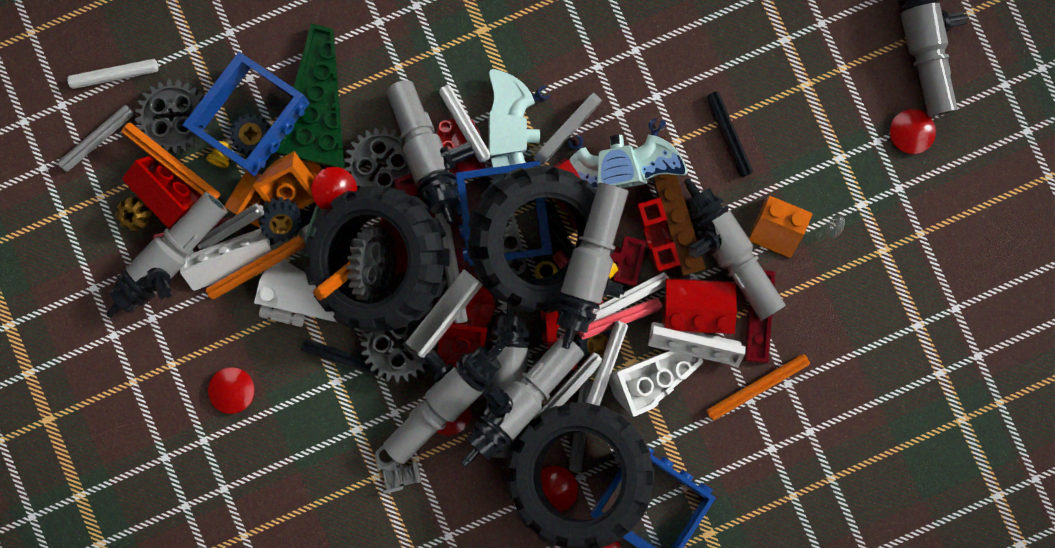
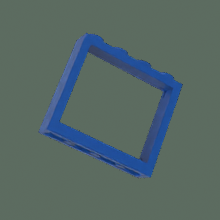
(219, 94)
(463, 209)
(683, 477)

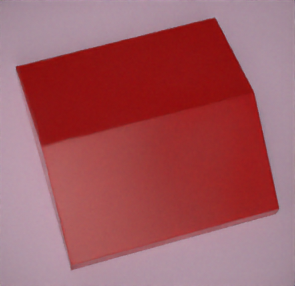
(460, 339)

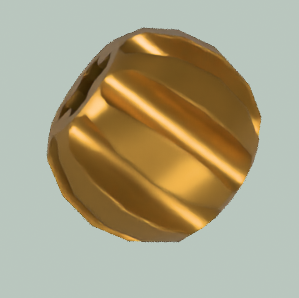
(133, 214)

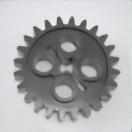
(172, 97)
(364, 152)
(371, 264)
(383, 359)

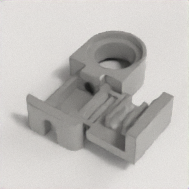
(395, 475)

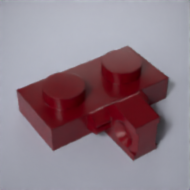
(628, 260)

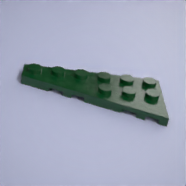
(317, 132)

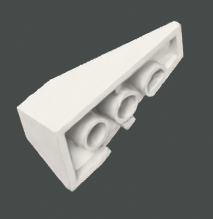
(287, 289)
(648, 381)

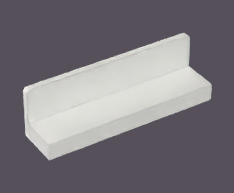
(223, 259)
(444, 313)
(697, 344)

